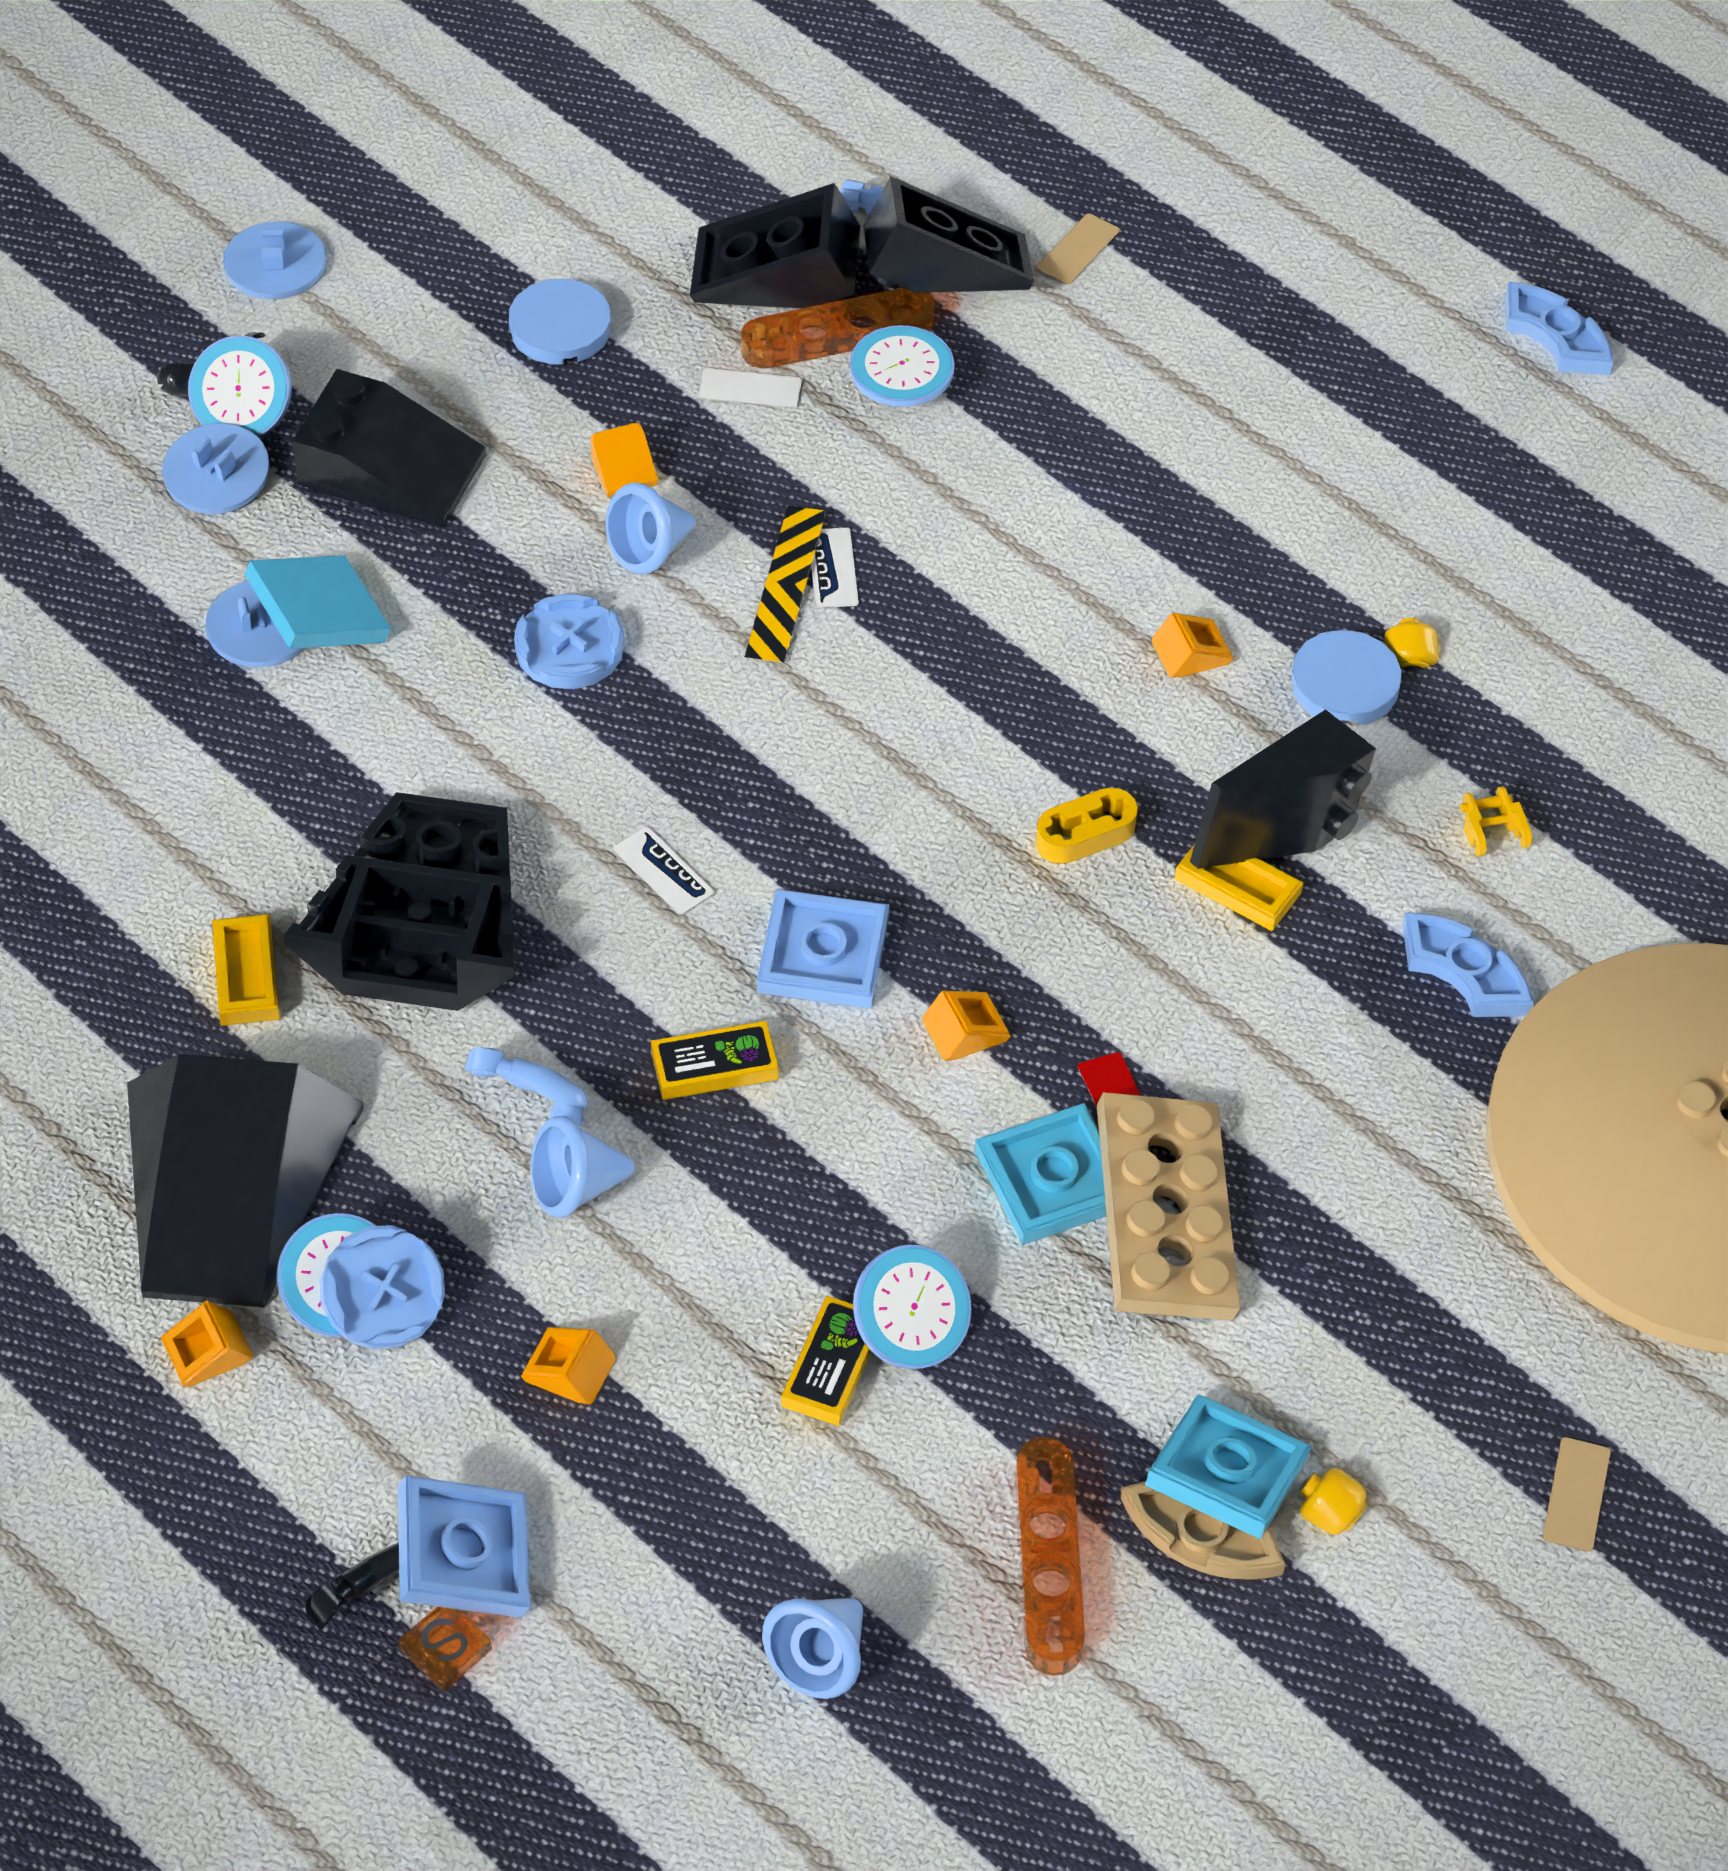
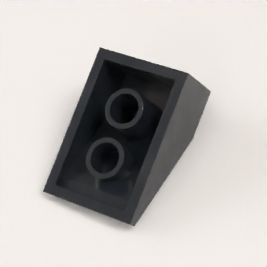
(940, 246)
(780, 254)
(384, 451)
(1287, 796)

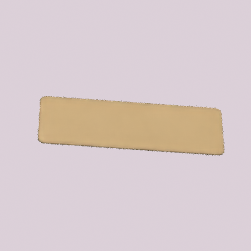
(1078, 248)
(1576, 1494)

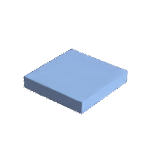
(823, 949)
(463, 1546)

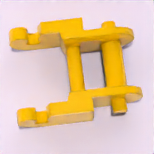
(1511, 815)

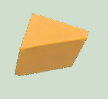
(622, 458)
(1190, 645)
(964, 1024)
(206, 1344)
(570, 1363)

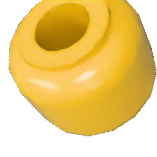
(1413, 643)
(1332, 1500)

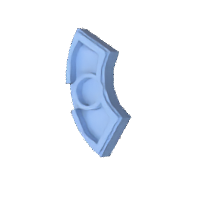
(1545, 317)
(1476, 969)

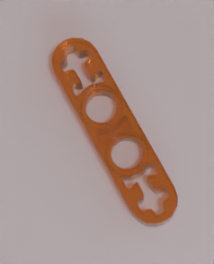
(835, 320)
(1051, 1554)

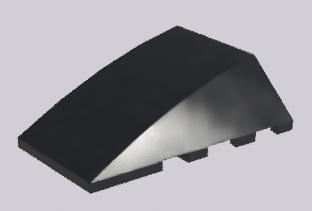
(417, 907)
(228, 1171)

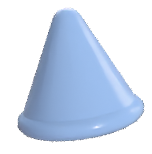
(644, 527)
(573, 1166)
(815, 1644)

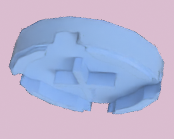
(559, 321)
(569, 641)
(1347, 676)
(382, 1287)

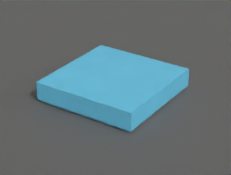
(317, 601)
(1047, 1172)
(1228, 1466)

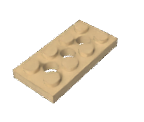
(1140, 1227)

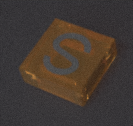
(445, 1645)

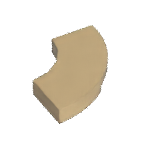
(1199, 1538)

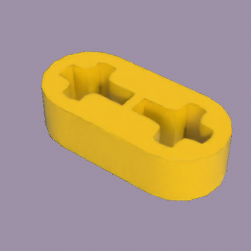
(1086, 825)

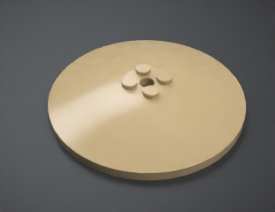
(1618, 1140)

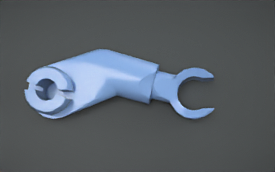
(529, 1076)

